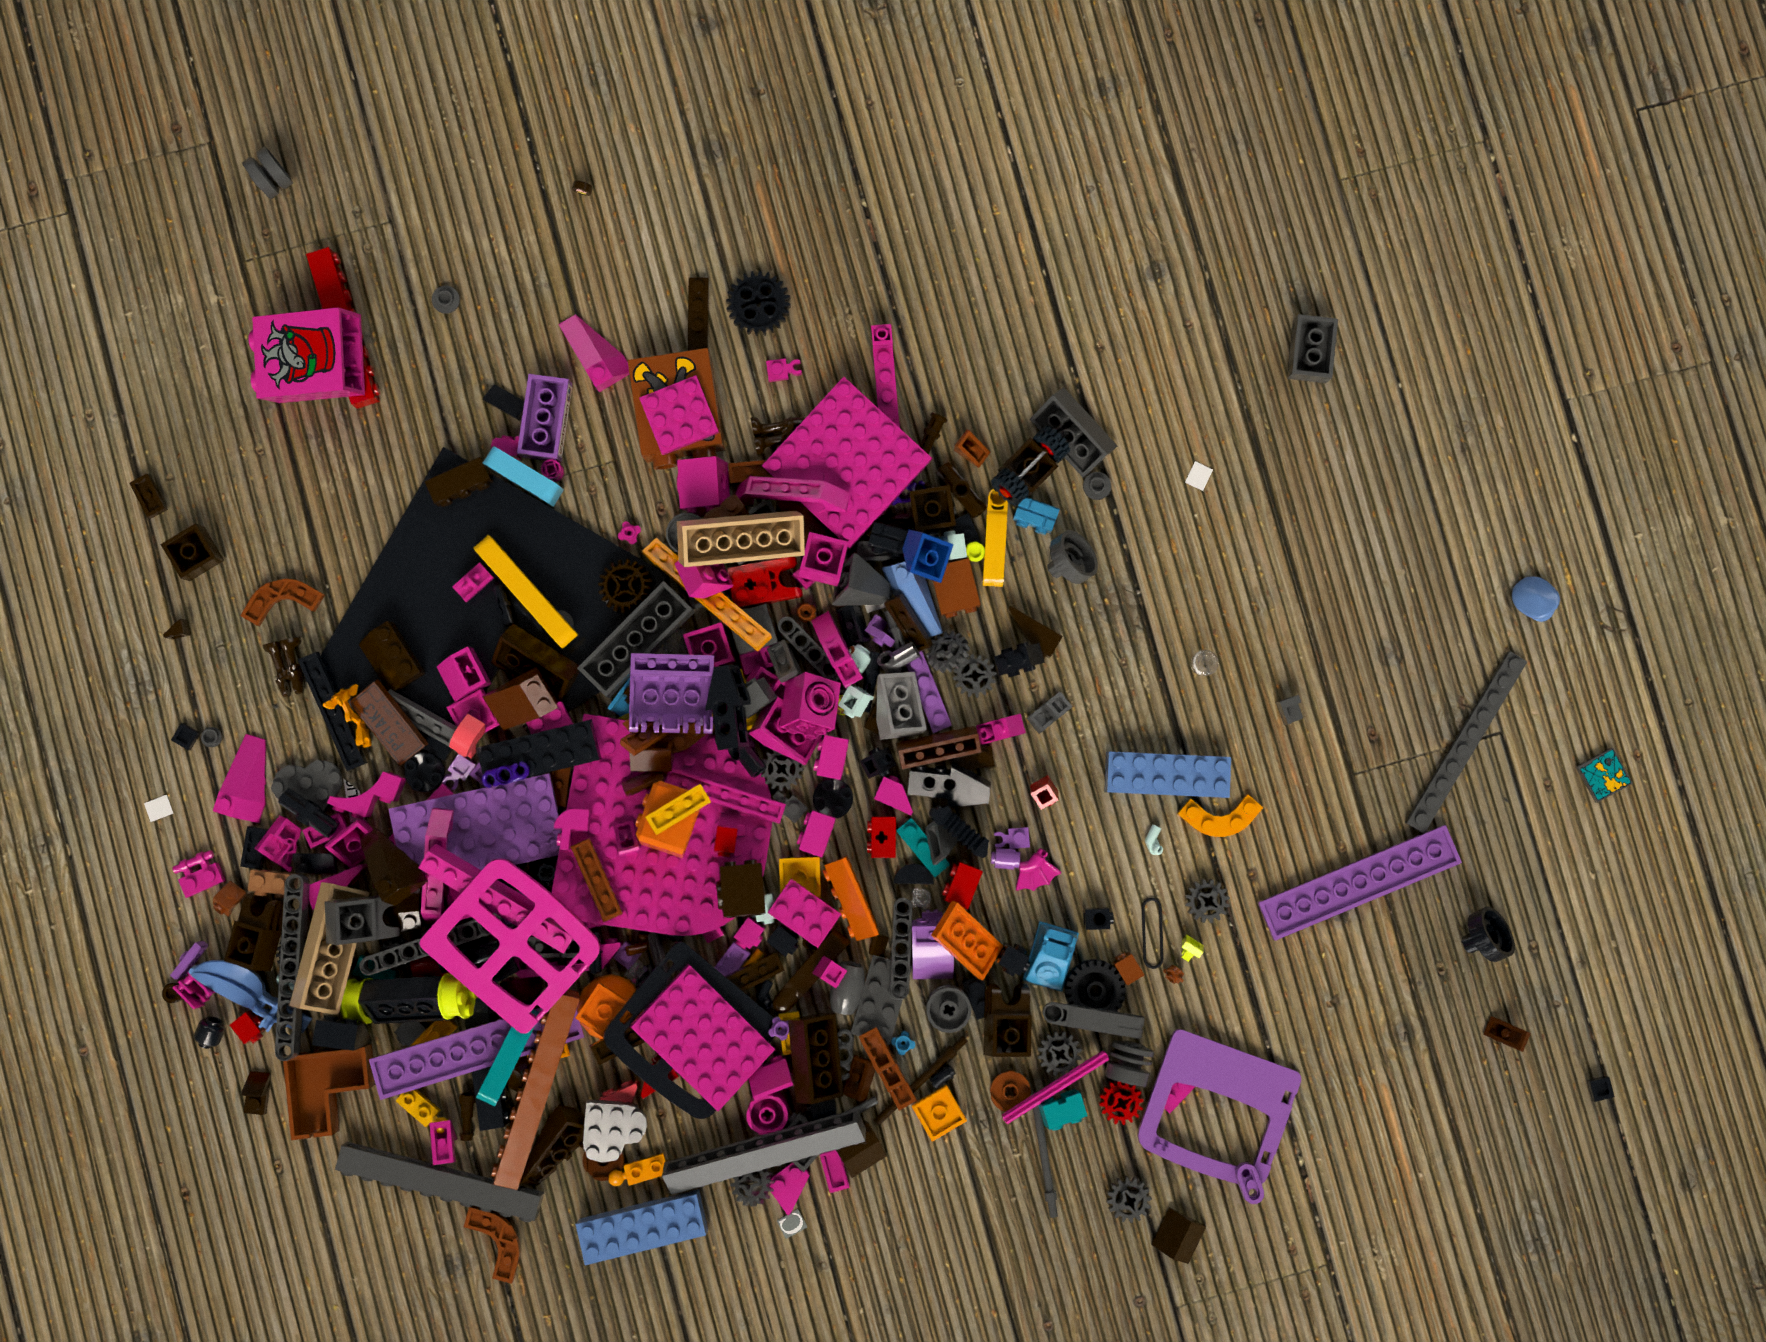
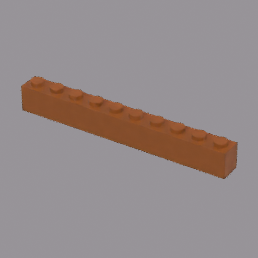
(534, 1092)

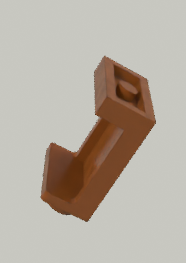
(957, 590)

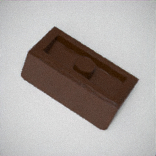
(641, 782)
(860, 1078)

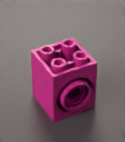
(702, 484)
(810, 705)

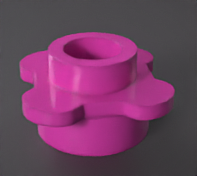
(632, 538)

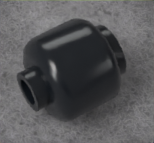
(209, 1032)

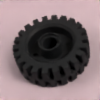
(1092, 973)

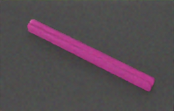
(1054, 1087)

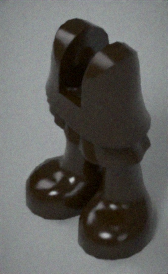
(786, 426)
(293, 672)

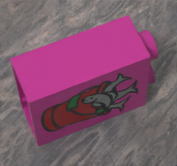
(307, 355)

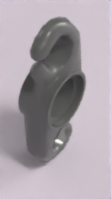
(849, 1047)

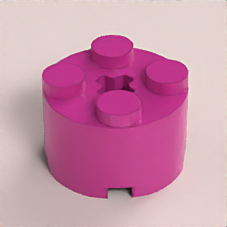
(758, 1118)

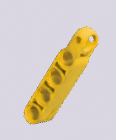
(995, 540)

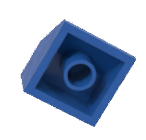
(926, 555)

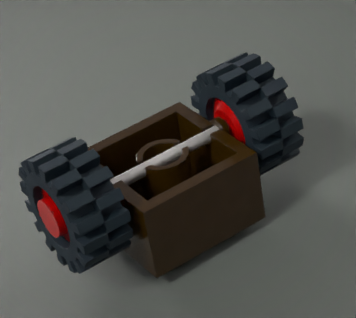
(1030, 465)

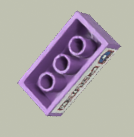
(544, 417)

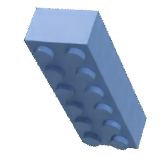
(1167, 774)
(641, 1227)

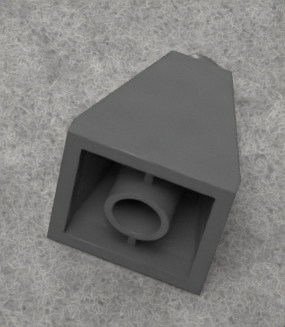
(860, 584)

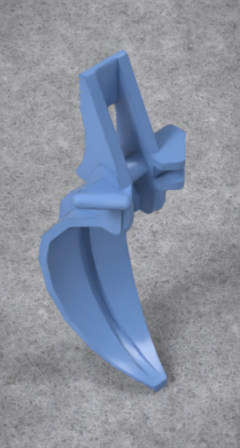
(243, 988)

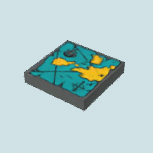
(1604, 775)

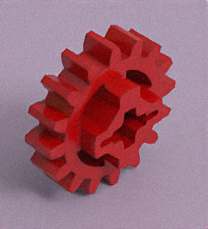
(1113, 1106)

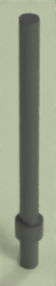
(1050, 1194)

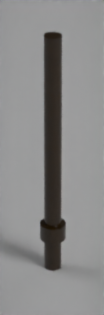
(950, 1053)

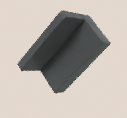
(784, 661)

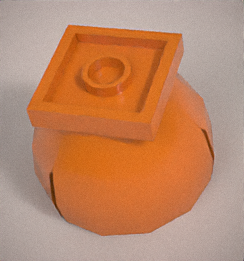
(602, 1001)

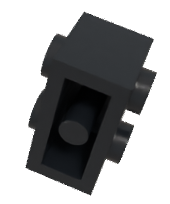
(1022, 658)
(1013, 959)

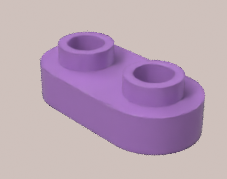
(1248, 1182)

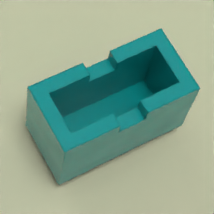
(1063, 1110)

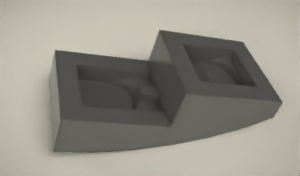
(1049, 712)

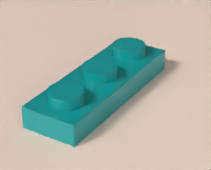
(918, 842)

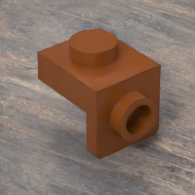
(228, 898)

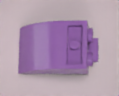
(929, 957)

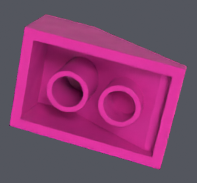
(768, 733)

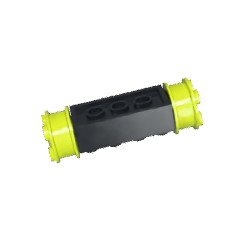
(407, 999)

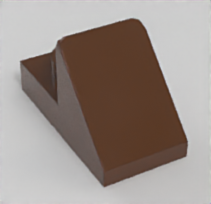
(1507, 1034)

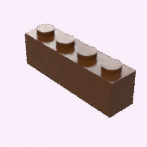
(938, 747)

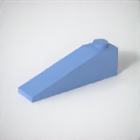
(916, 593)

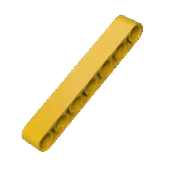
(525, 591)

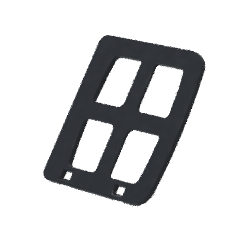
(657, 1074)

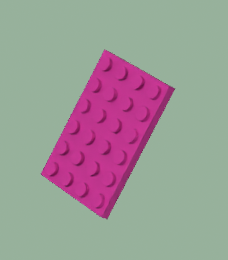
(702, 1037)

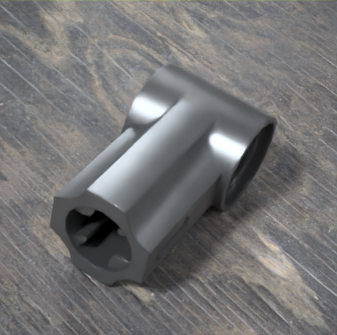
(894, 661)

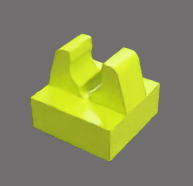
(1191, 948)

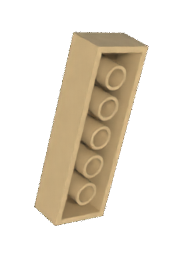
(740, 538)
(324, 965)

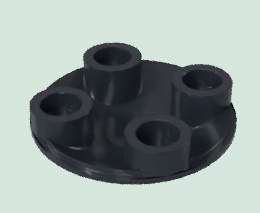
(424, 772)
(833, 797)

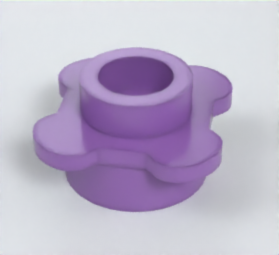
(782, 1034)

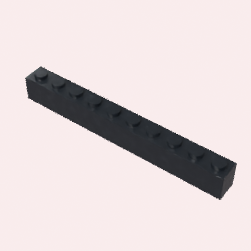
(488, 1116)

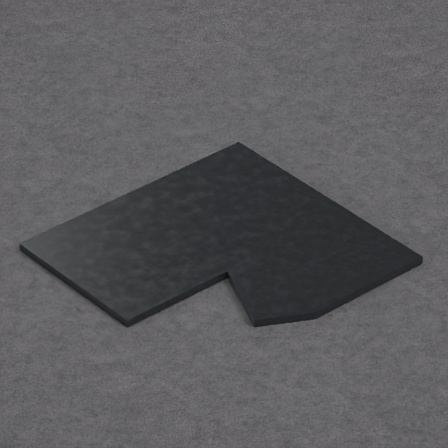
(435, 550)

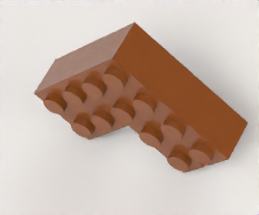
(313, 1083)

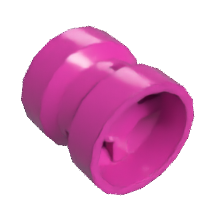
(555, 473)

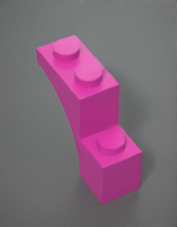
(387, 787)

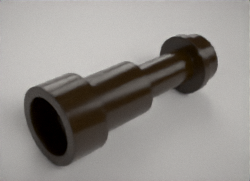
(467, 1107)

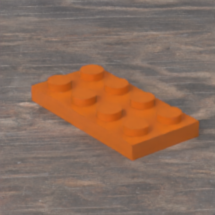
(967, 940)

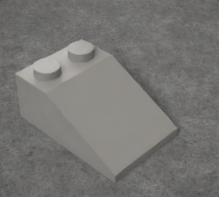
(899, 706)

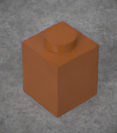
(1127, 967)

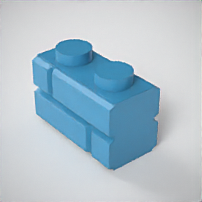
(1036, 515)

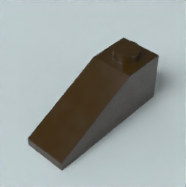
(1035, 632)

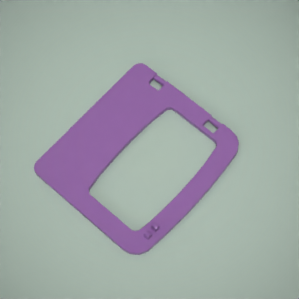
(1228, 1072)

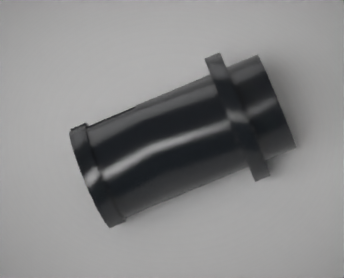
(942, 1076)

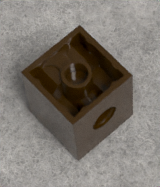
(741, 889)

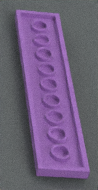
(1359, 882)
(448, 1057)

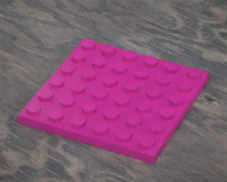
(854, 449)

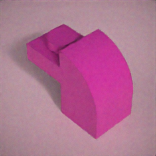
(571, 821)

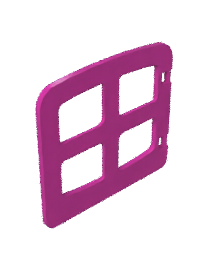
(512, 943)

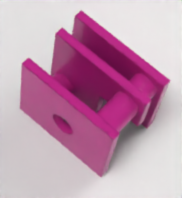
(187, 989)

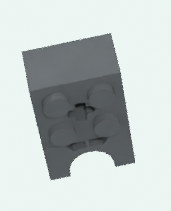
(365, 921)

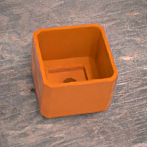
(674, 839)

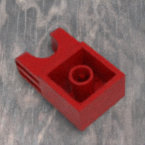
(767, 580)

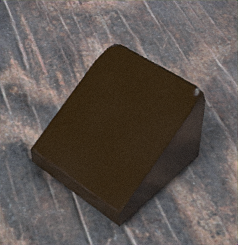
(178, 630)
(878, 945)

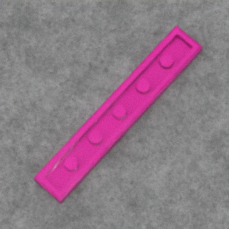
(729, 796)

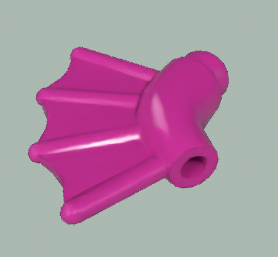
(1036, 872)

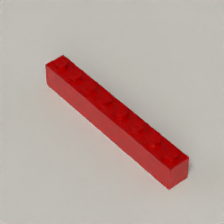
(333, 294)

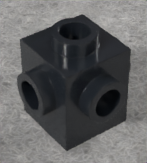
(878, 762)

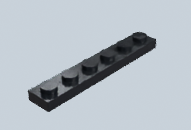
(339, 729)

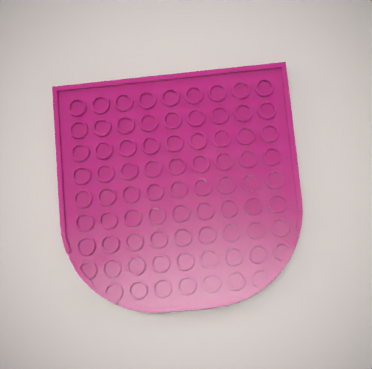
(651, 886)

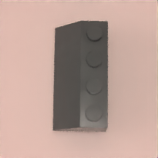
(1086, 439)

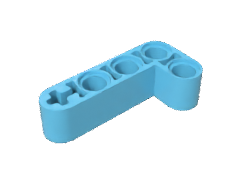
(523, 476)

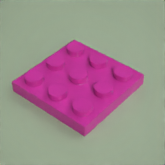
(679, 415)

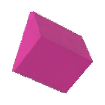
(347, 844)

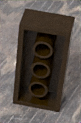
(815, 1058)

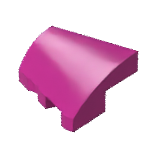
(280, 842)

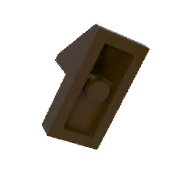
(256, 1092)

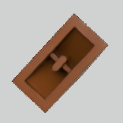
(971, 449)

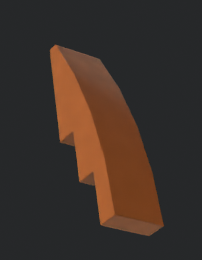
(887, 1068)

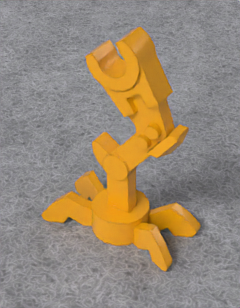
(362, 733)

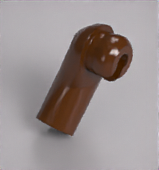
(640, 946)

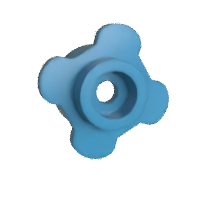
(909, 1044)

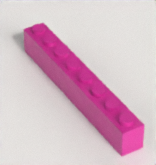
(498, 898)

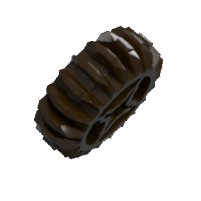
(612, 574)

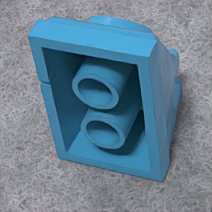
(1051, 956)

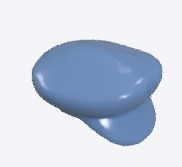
(1535, 598)

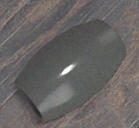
(850, 990)

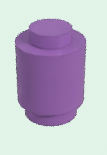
(1005, 858)

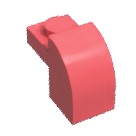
(467, 736)

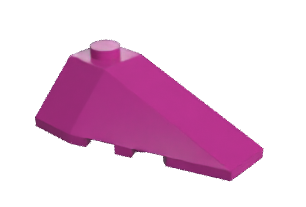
(598, 357)
(244, 786)

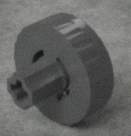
(1072, 558)

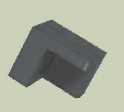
(1289, 709)

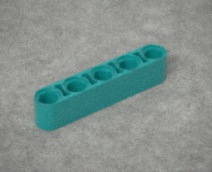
(503, 1065)

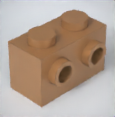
(268, 881)

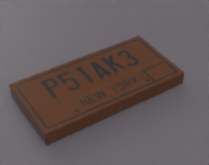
(388, 722)

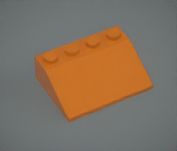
(852, 899)

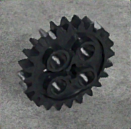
(755, 285)

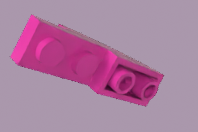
(836, 649)

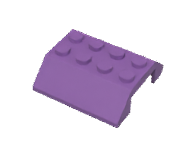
(670, 692)

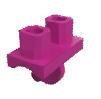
(473, 582)

